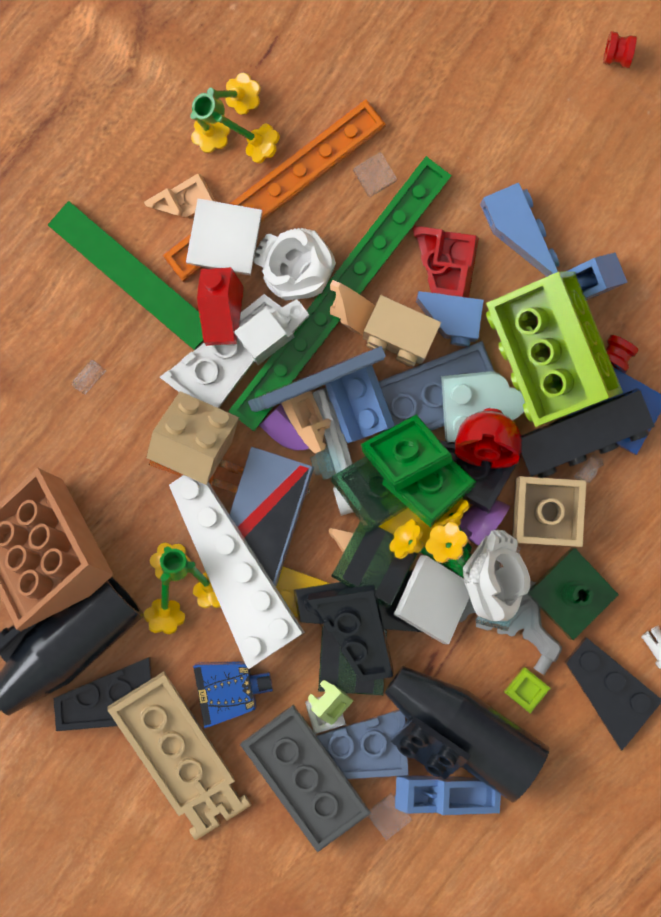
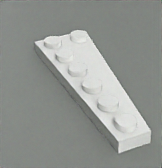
(243, 588)

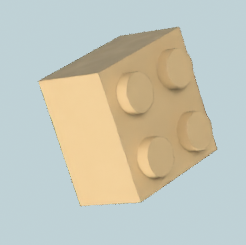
(400, 331)
(192, 437)
(549, 511)

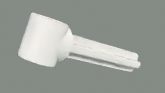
(335, 442)

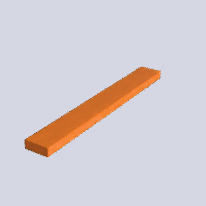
(296, 173)

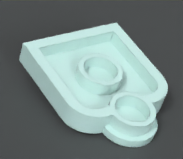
(472, 394)

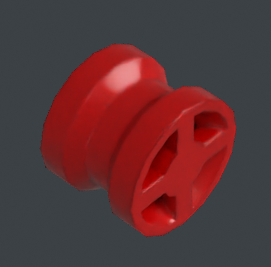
(619, 49)
(620, 352)

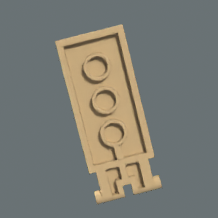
(178, 754)

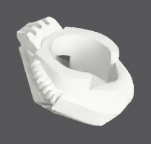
(295, 263)
(493, 590)

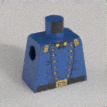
(228, 690)

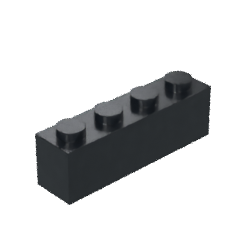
(586, 432)

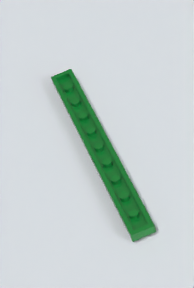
(354, 273)

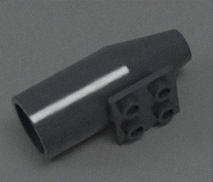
(62, 645)
(457, 730)

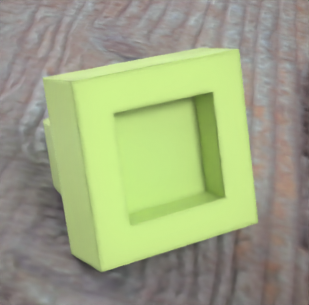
(331, 704)

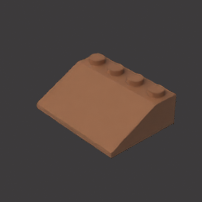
(45, 551)

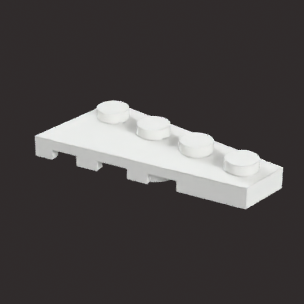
(215, 370)

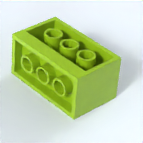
(573, 341)

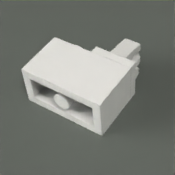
(270, 330)

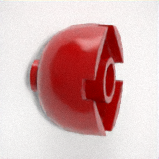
(489, 437)

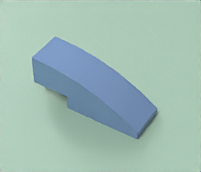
(445, 797)

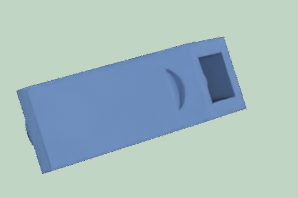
(514, 224)

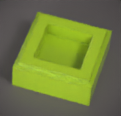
(527, 690)

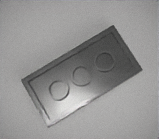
(305, 778)

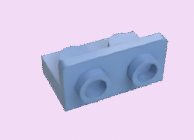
(359, 404)

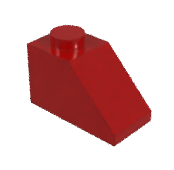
(219, 305)

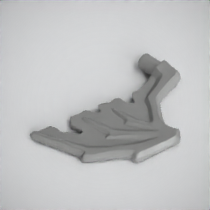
(529, 619)

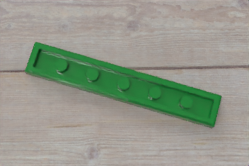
(128, 274)

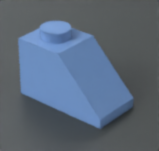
(600, 275)
(458, 316)

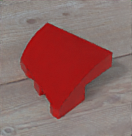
(447, 259)

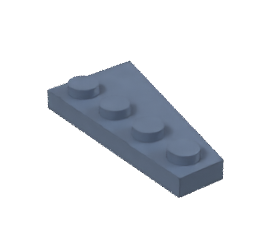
(366, 747)

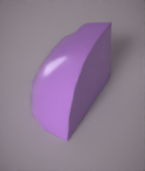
(282, 431)
(478, 523)

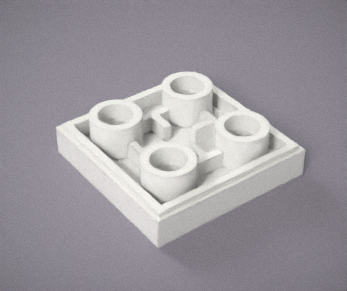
(224, 236)
(433, 600)

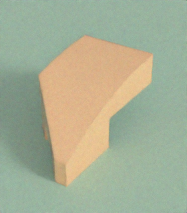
(182, 198)
(307, 420)

